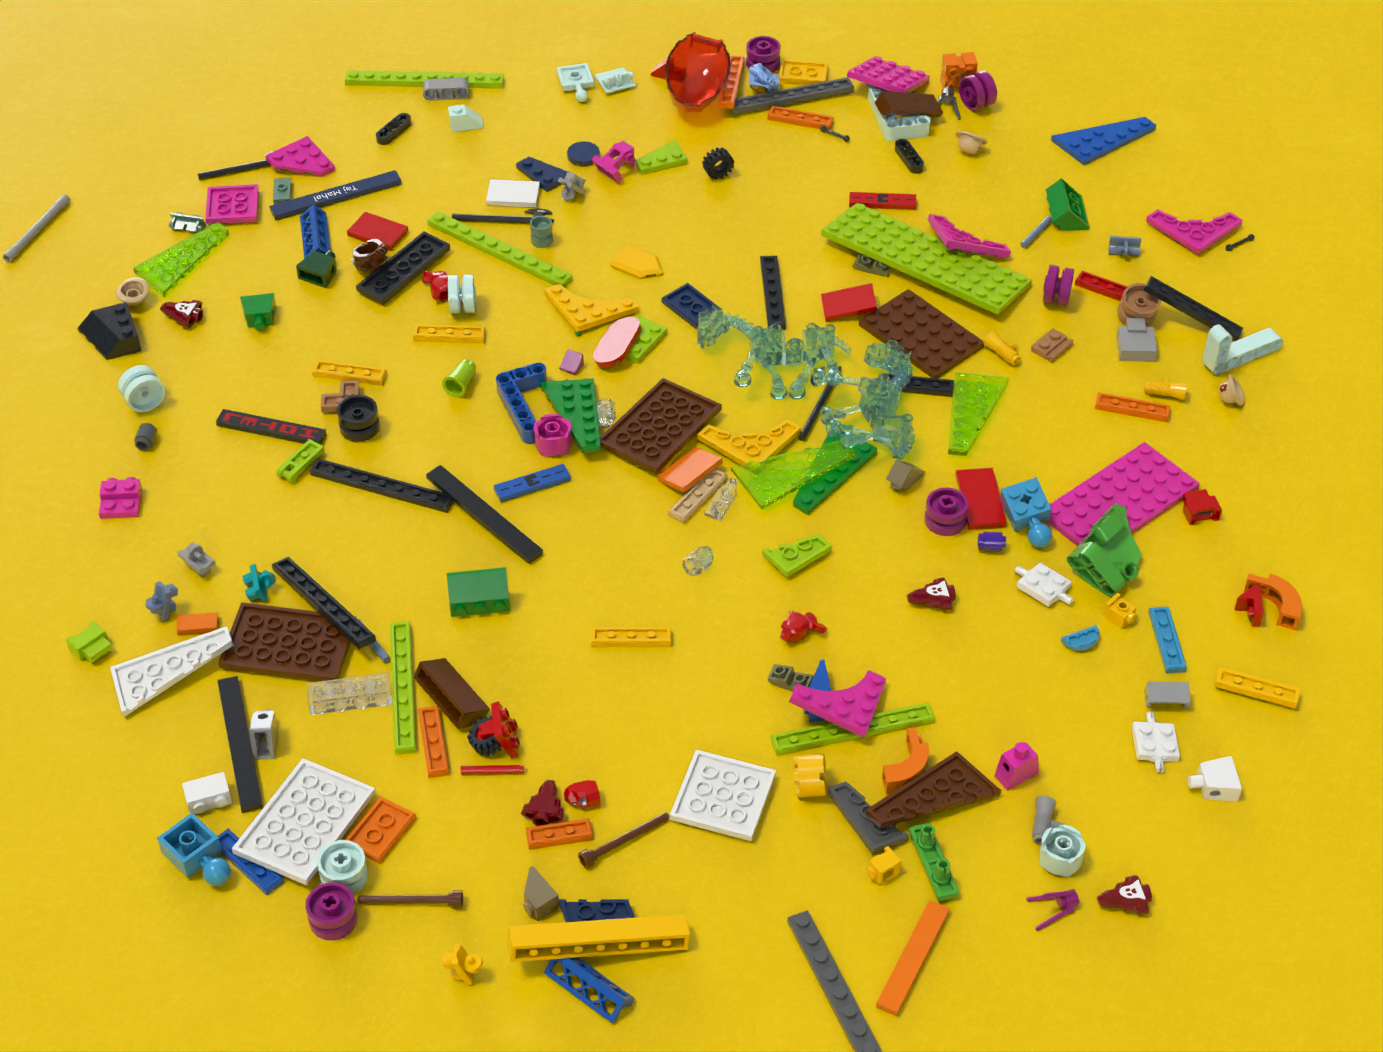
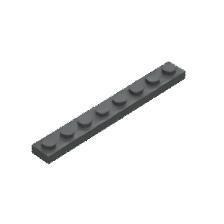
(793, 95)
(832, 983)

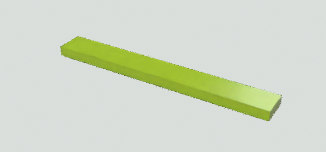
(402, 688)
(832, 733)

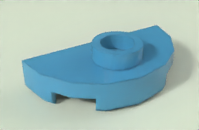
(1082, 639)

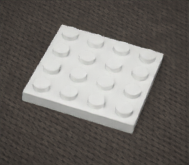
(723, 795)

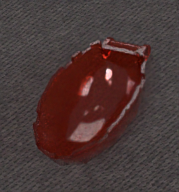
(696, 72)

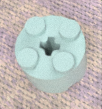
(1062, 850)

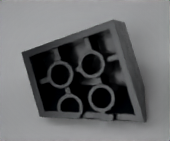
(111, 331)

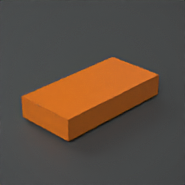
(197, 623)

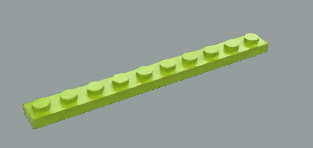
(416, 78)
(499, 249)

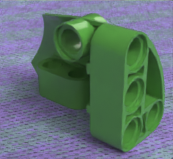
(1107, 553)

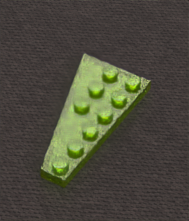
(178, 261)
(971, 406)
(785, 473)

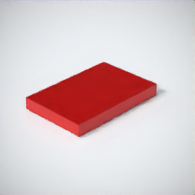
(375, 227)
(849, 302)

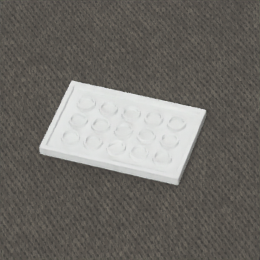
(302, 819)

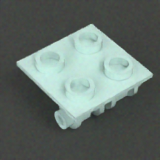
(615, 80)

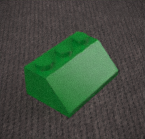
(1066, 207)
(478, 591)

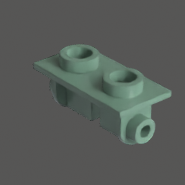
(194, 223)

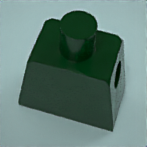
(317, 268)

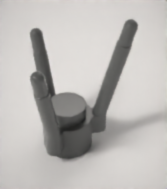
(947, 96)

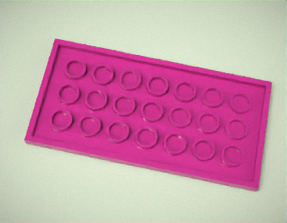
(1138, 480)

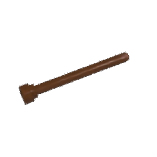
(588, 857)
(453, 899)

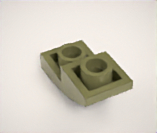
(870, 265)
(786, 678)

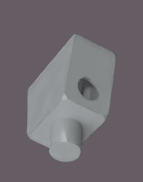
(262, 725)

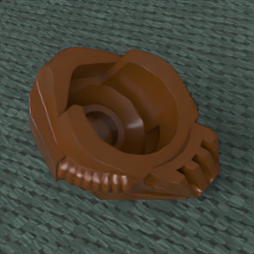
(369, 255)

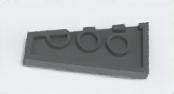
(853, 808)

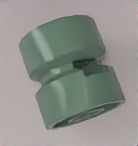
(541, 231)

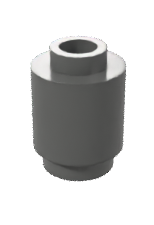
(145, 436)

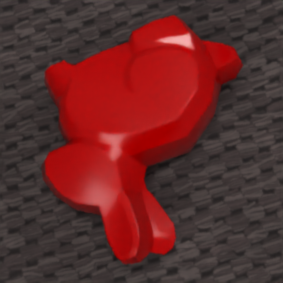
(438, 284)
(797, 625)

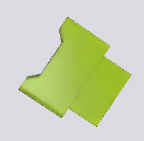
(90, 643)

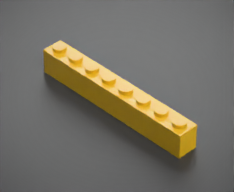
(597, 938)

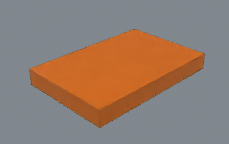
(689, 469)
(381, 829)

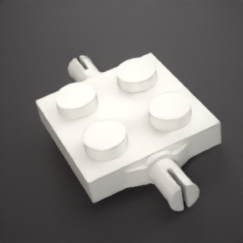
(1044, 584)
(1155, 741)

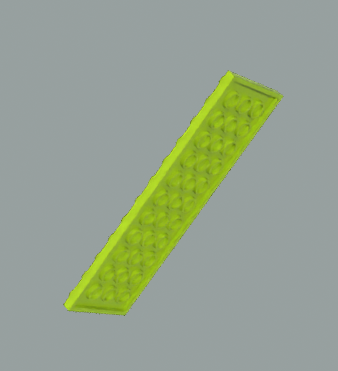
(927, 258)

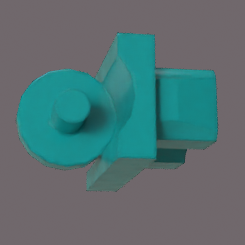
(260, 583)

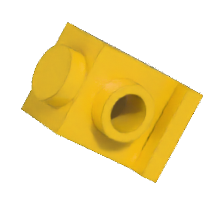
(1119, 611)
(884, 866)

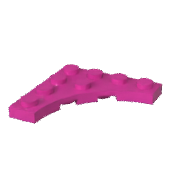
(1195, 233)
(954, 238)
(847, 707)

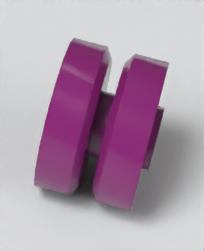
(764, 51)
(977, 90)
(1056, 285)
(946, 511)
(331, 911)

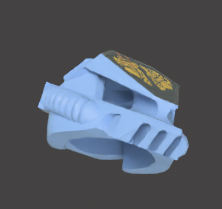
(762, 80)

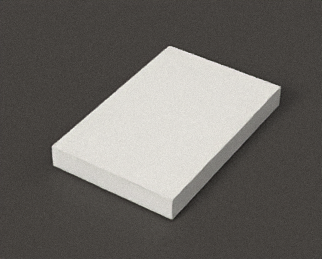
(512, 193)

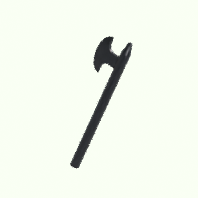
(239, 168)
(497, 218)
(814, 414)

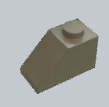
(903, 474)
(539, 895)

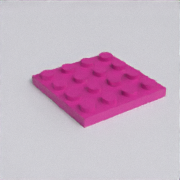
(888, 75)

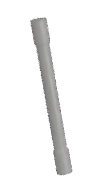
(14, 250)

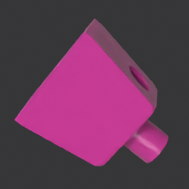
(1017, 765)

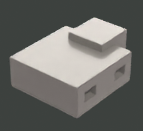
(1136, 341)

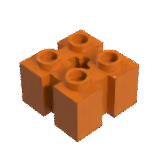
(956, 68)

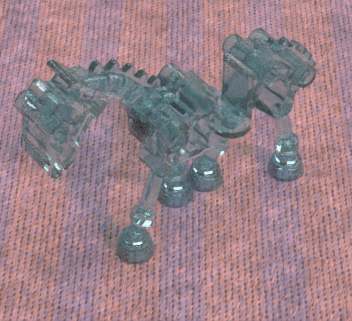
(769, 349)
(877, 401)

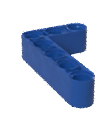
(509, 389)

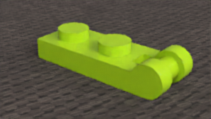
(300, 461)

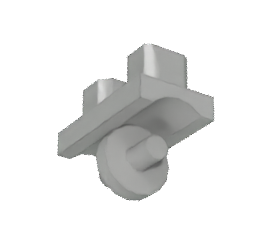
(572, 184)
(197, 559)

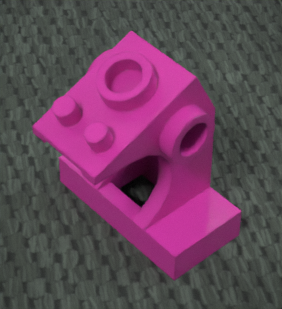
(610, 166)

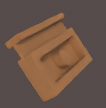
(1051, 345)

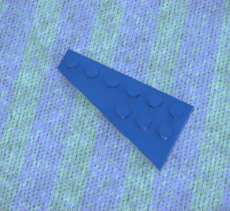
(1098, 141)

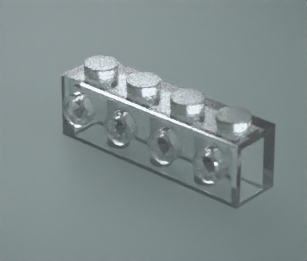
(349, 693)

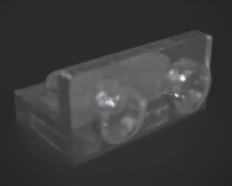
(722, 500)

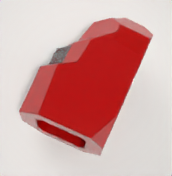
(583, 794)

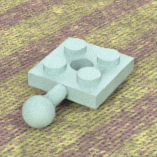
(577, 78)

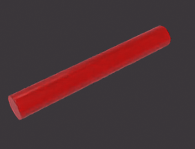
(492, 769)

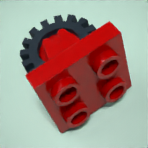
(495, 732)

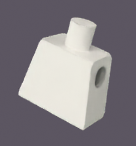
(1217, 780)

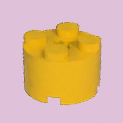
(810, 775)

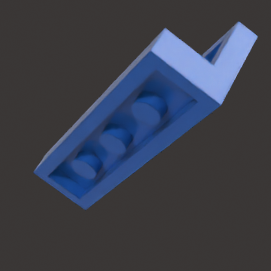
(318, 231)
(594, 979)

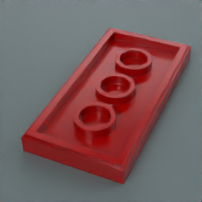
(983, 498)

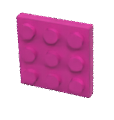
(232, 204)

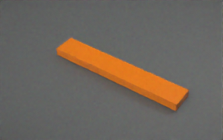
(729, 93)
(912, 958)

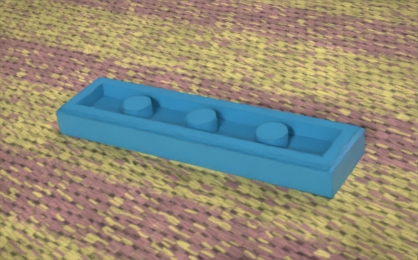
(1167, 640)

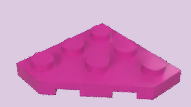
(300, 158)

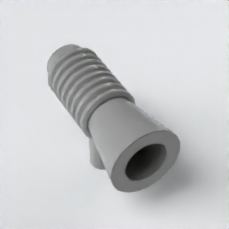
(1043, 821)

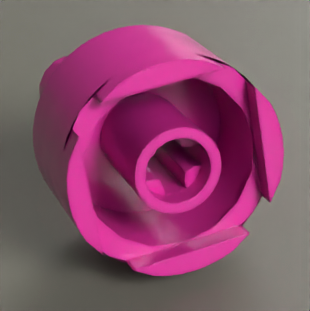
(553, 435)

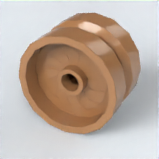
(1138, 304)

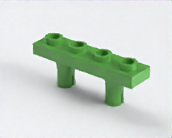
(933, 862)

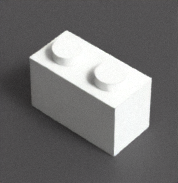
(207, 793)

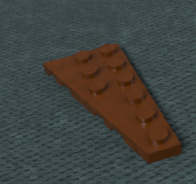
(940, 788)

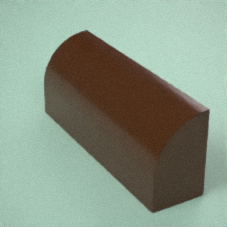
(908, 104)
(450, 692)

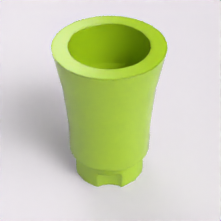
(458, 380)

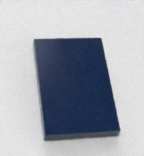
(687, 303)

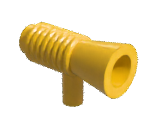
(1003, 349)
(1166, 388)

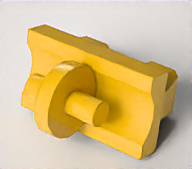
(462, 964)

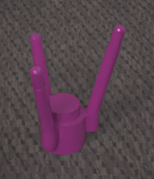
(1065, 899)

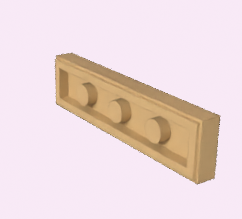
(697, 496)

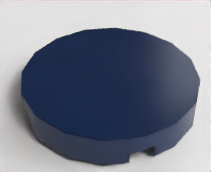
(582, 153)

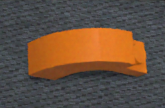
(1282, 595)
(899, 774)

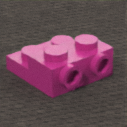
(120, 498)

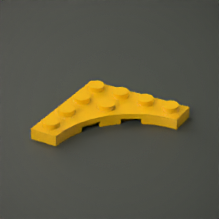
(588, 313)
(751, 445)

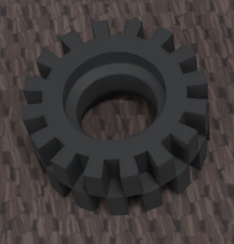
(714, 157)

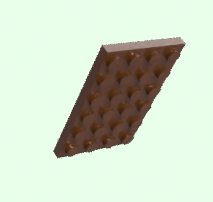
(921, 328)
(659, 425)
(285, 643)

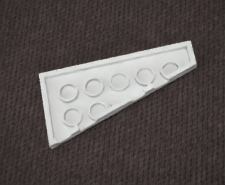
(155, 672)

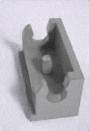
(1167, 693)

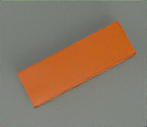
(559, 833)

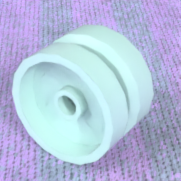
(464, 293)
(141, 388)
(343, 863)

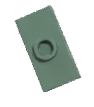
(282, 190)

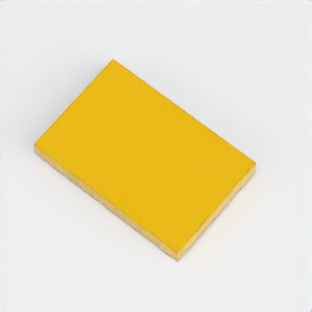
(802, 72)

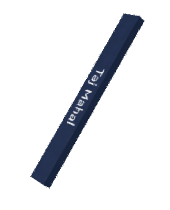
(335, 194)

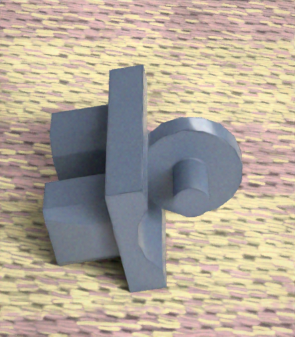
(1124, 245)
(161, 600)

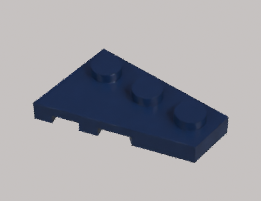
(541, 172)
(593, 911)

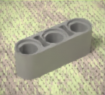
(446, 89)

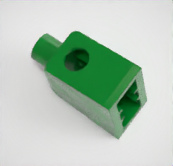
(259, 310)

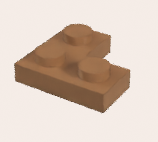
(330, 402)

